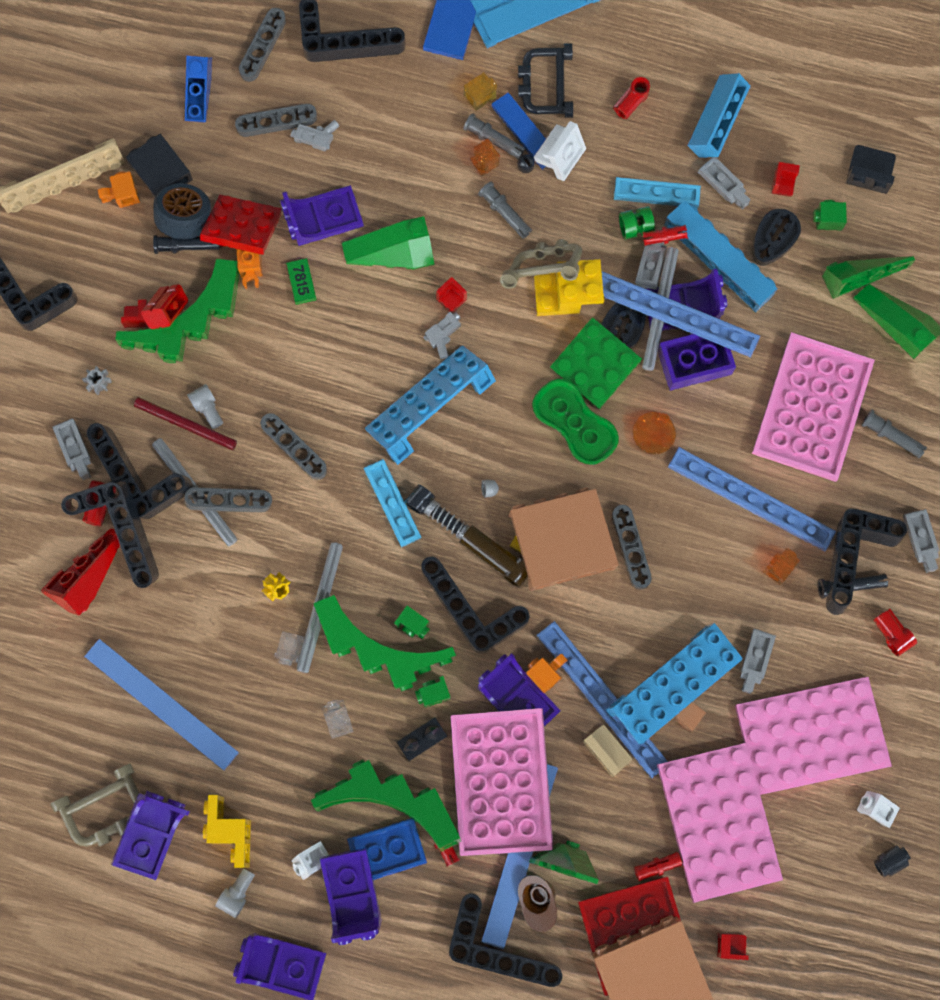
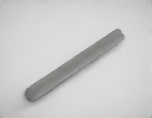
(657, 325)
(212, 516)
(323, 592)

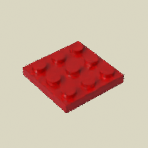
(241, 224)

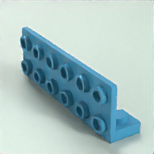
(426, 399)
(676, 683)

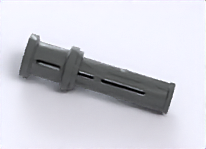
(485, 131)
(499, 204)
(885, 428)

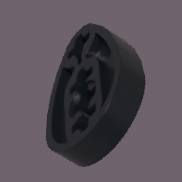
(784, 241)
(633, 331)

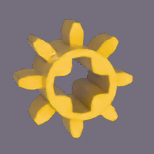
(275, 586)

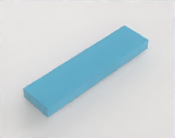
(656, 192)
(392, 503)

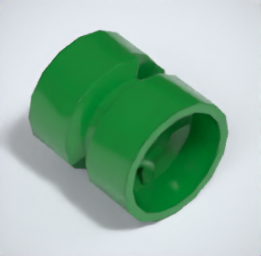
(629, 224)

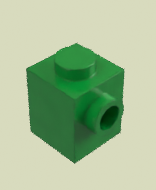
(830, 215)

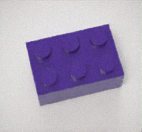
(694, 361)

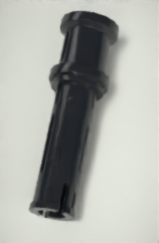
(173, 245)
(860, 583)

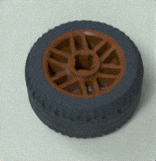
(181, 211)

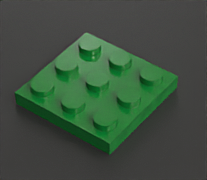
(596, 363)

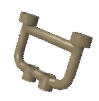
(569, 269)
(101, 837)

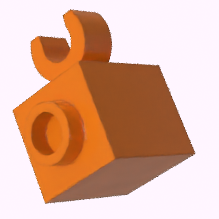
(122, 190)
(249, 267)
(545, 673)

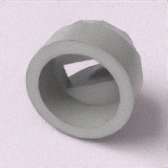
(489, 488)

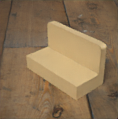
(607, 750)

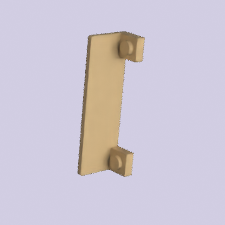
(69, 174)

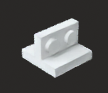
(561, 150)

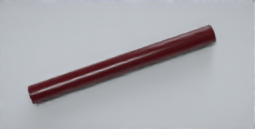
(185, 423)

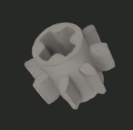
(92, 377)

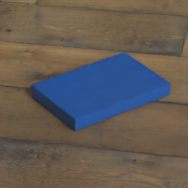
(450, 28)
(391, 848)

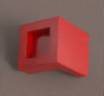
(784, 179)
(451, 295)
(133, 317)
(732, 946)

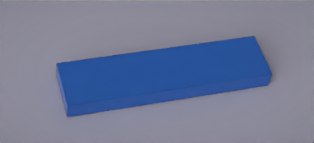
(519, 124)

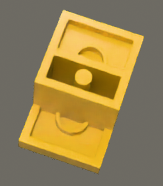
(559, 296)
(227, 831)

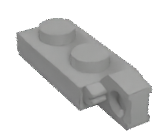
(724, 182)
(651, 266)
(73, 447)
(922, 539)
(756, 659)

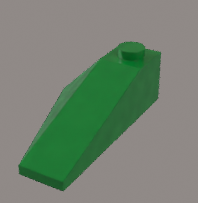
(858, 273)
(903, 322)
(568, 861)

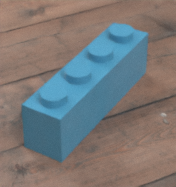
(719, 115)

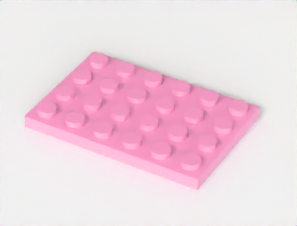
(813, 407)
(813, 735)
(501, 782)
(719, 822)

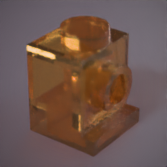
(485, 157)
(781, 566)

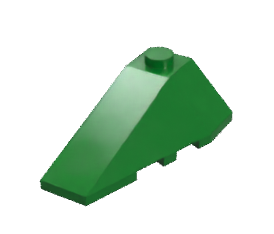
(396, 245)

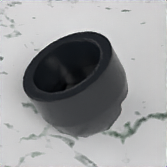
(522, 165)

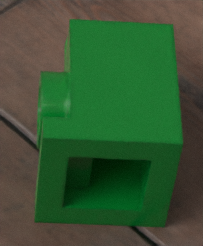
(412, 623)
(433, 693)

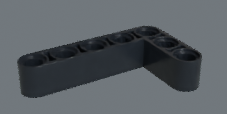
(345, 39)
(35, 306)
(141, 494)
(120, 524)
(842, 550)
(467, 612)
(494, 954)

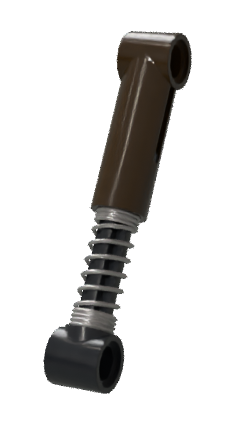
(511, 567)

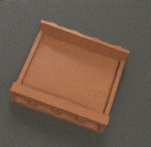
(563, 538)
(652, 965)

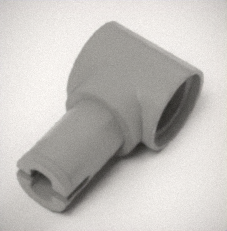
(204, 403)
(233, 899)

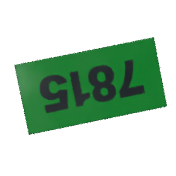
(301, 281)

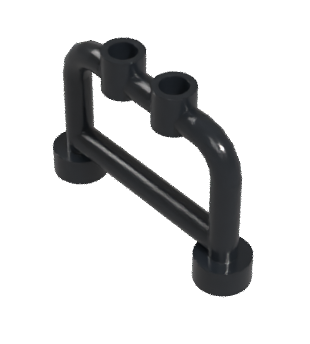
(524, 72)

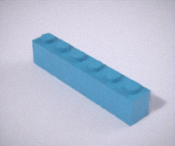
(717, 252)

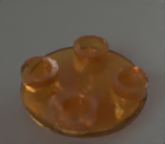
(654, 433)

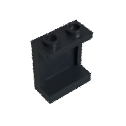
(158, 165)

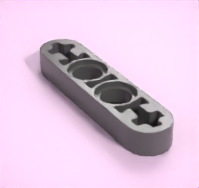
(264, 45)
(275, 115)
(291, 448)
(228, 496)
(634, 546)

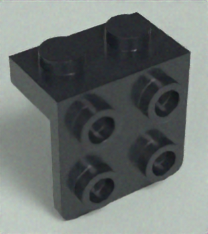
(871, 169)

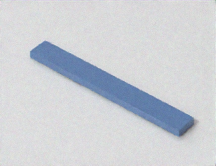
(679, 315)
(752, 499)
(598, 695)
(162, 704)
(507, 891)

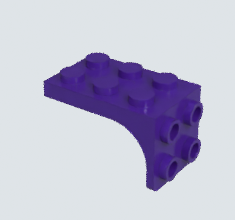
(321, 215)
(701, 295)
(512, 689)
(148, 834)
(351, 896)
(279, 966)

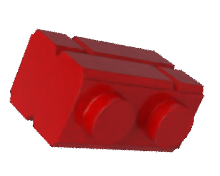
(164, 306)

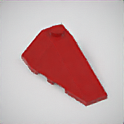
(81, 582)

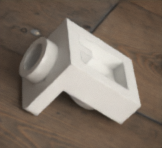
(878, 808)
(309, 860)

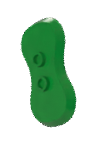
(586, 433)

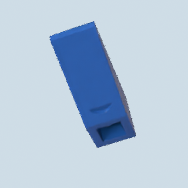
(197, 87)

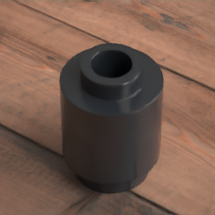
(892, 861)

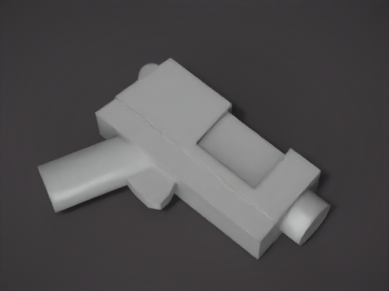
(318, 138)
(439, 334)

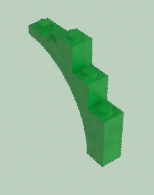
(194, 323)
(400, 665)
(366, 787)

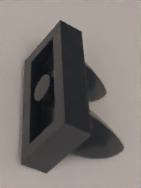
(422, 739)

